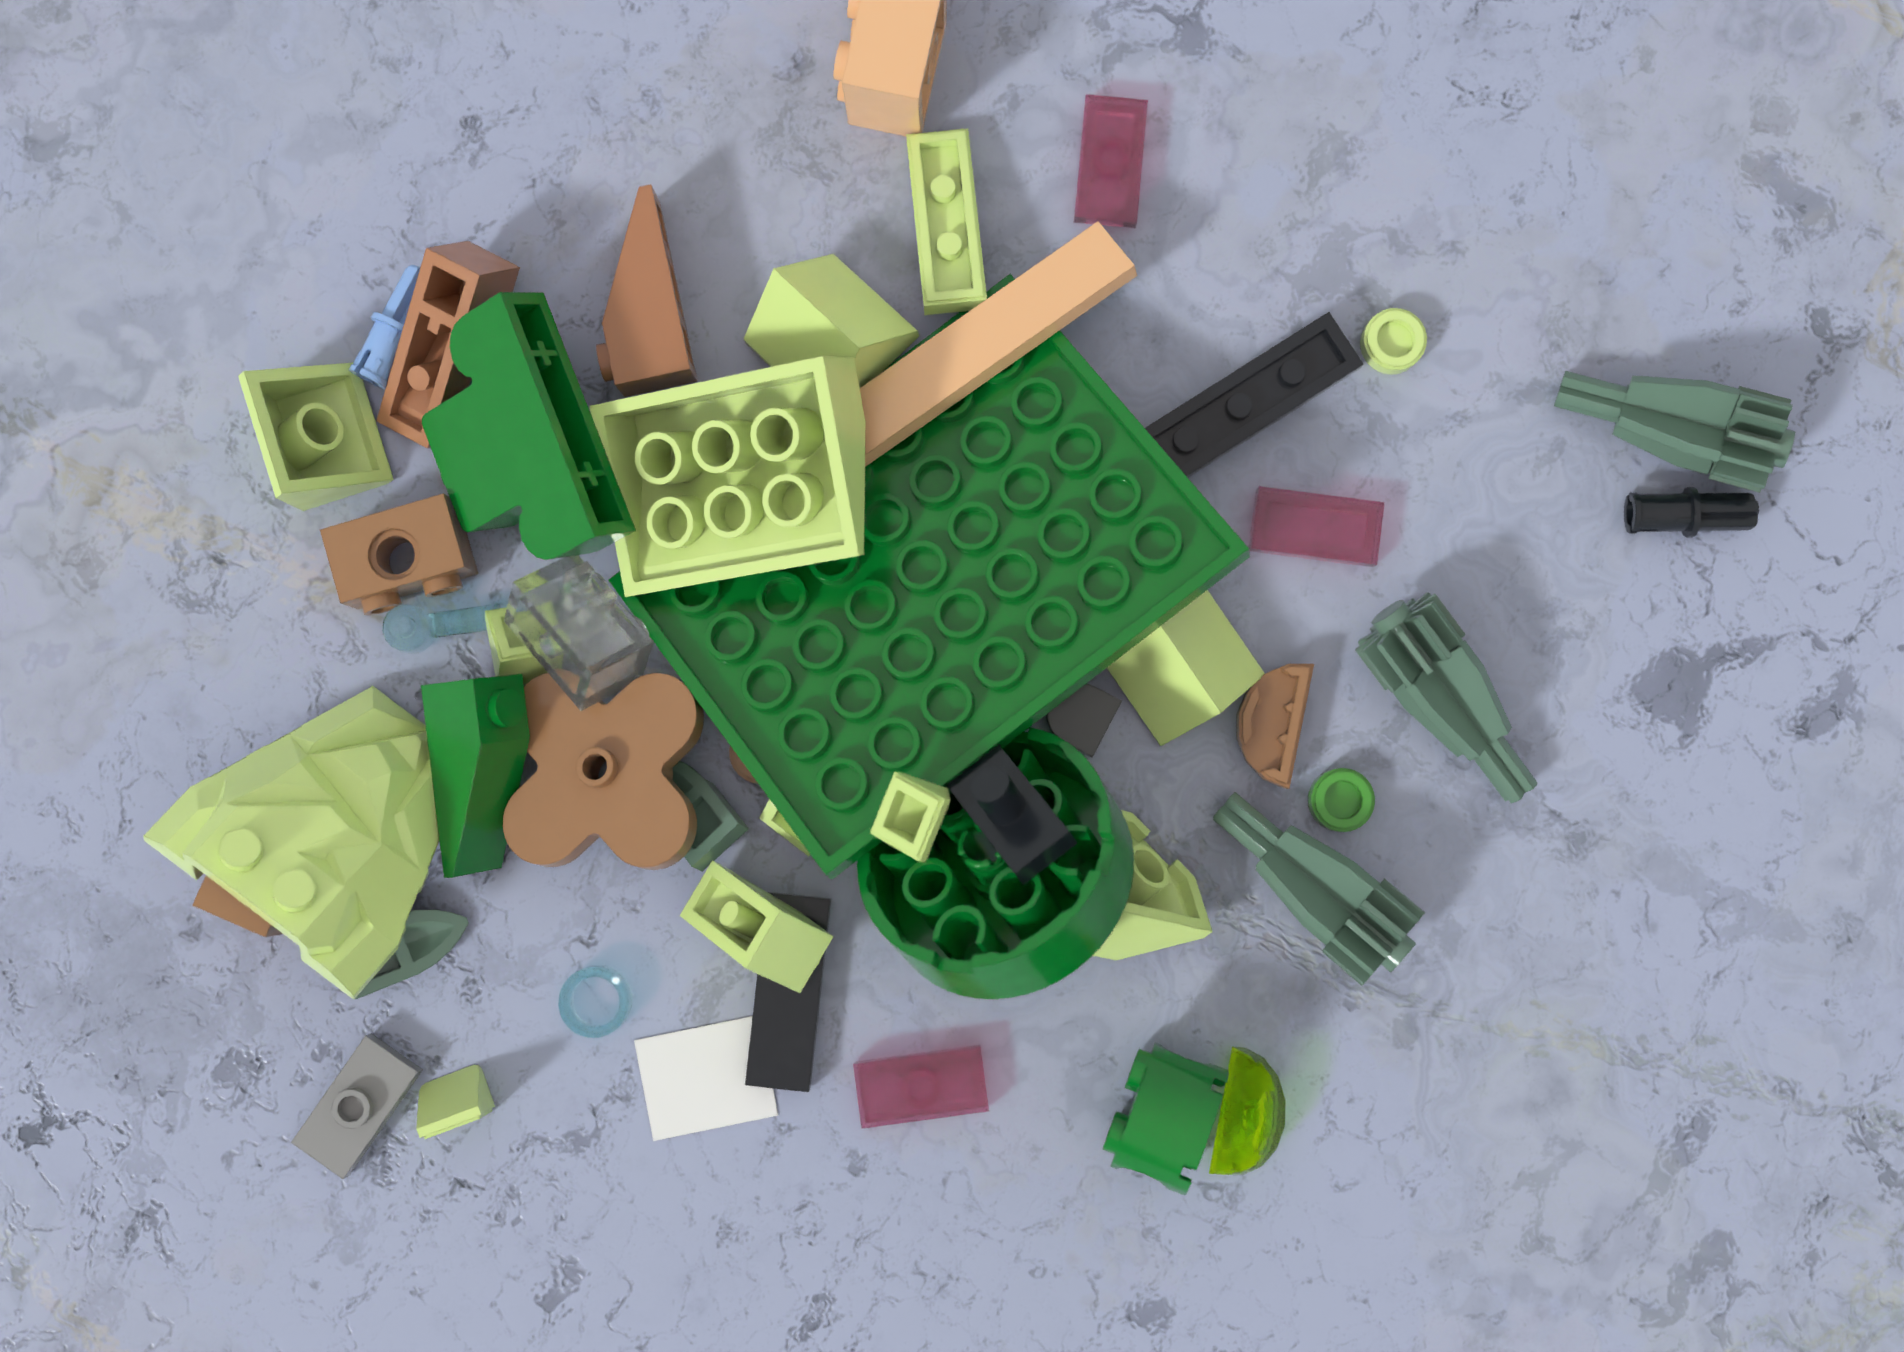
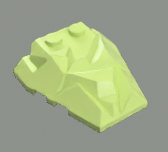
(320, 834)

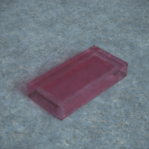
(1316, 526)

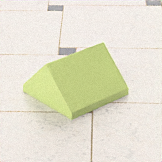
(826, 311)
(315, 433)
(1186, 670)

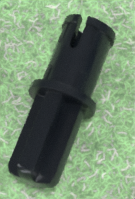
(1690, 512)

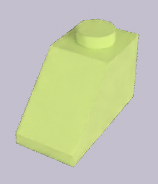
(756, 927)

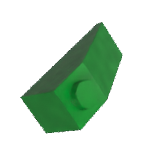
(476, 763)

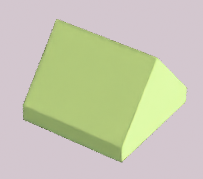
(911, 815)

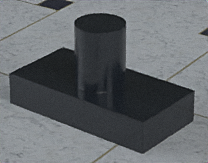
(1011, 814)

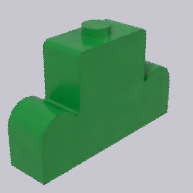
(523, 436)

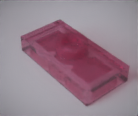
(1110, 161)
(920, 1086)

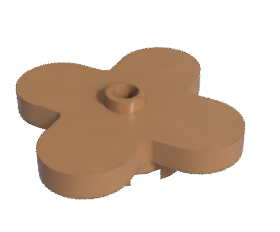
(634, 802)

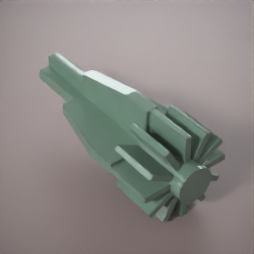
(1691, 423)
(1445, 687)
(1327, 892)

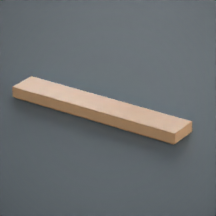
(991, 337)

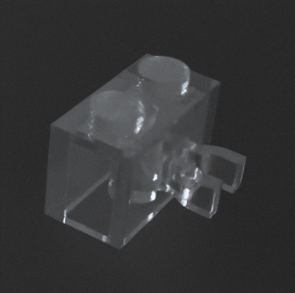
(578, 630)

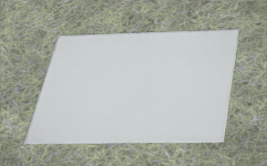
(698, 1079)

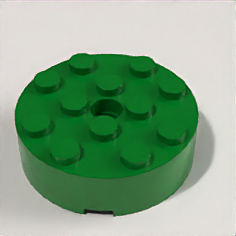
(969, 916)

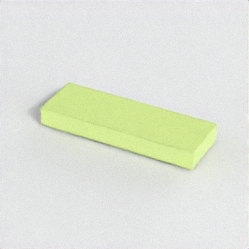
(946, 221)

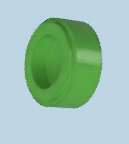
(1341, 800)

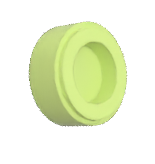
(1393, 341)

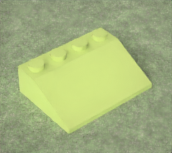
(739, 474)

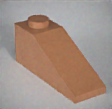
(644, 314)
(423, 375)

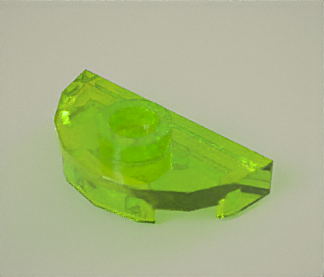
(1249, 1115)

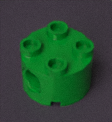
(1167, 1117)

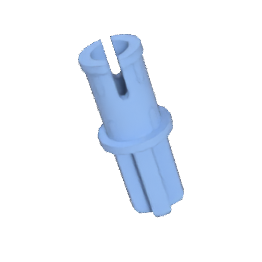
(378, 352)

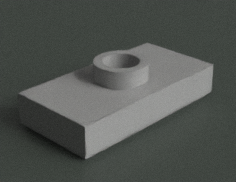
(356, 1106)

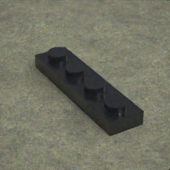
(1256, 395)

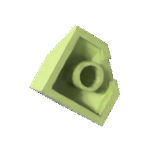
(1161, 905)

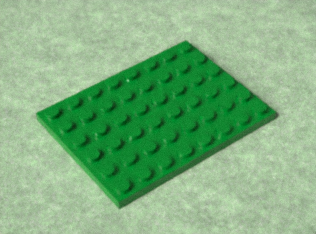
(994, 582)

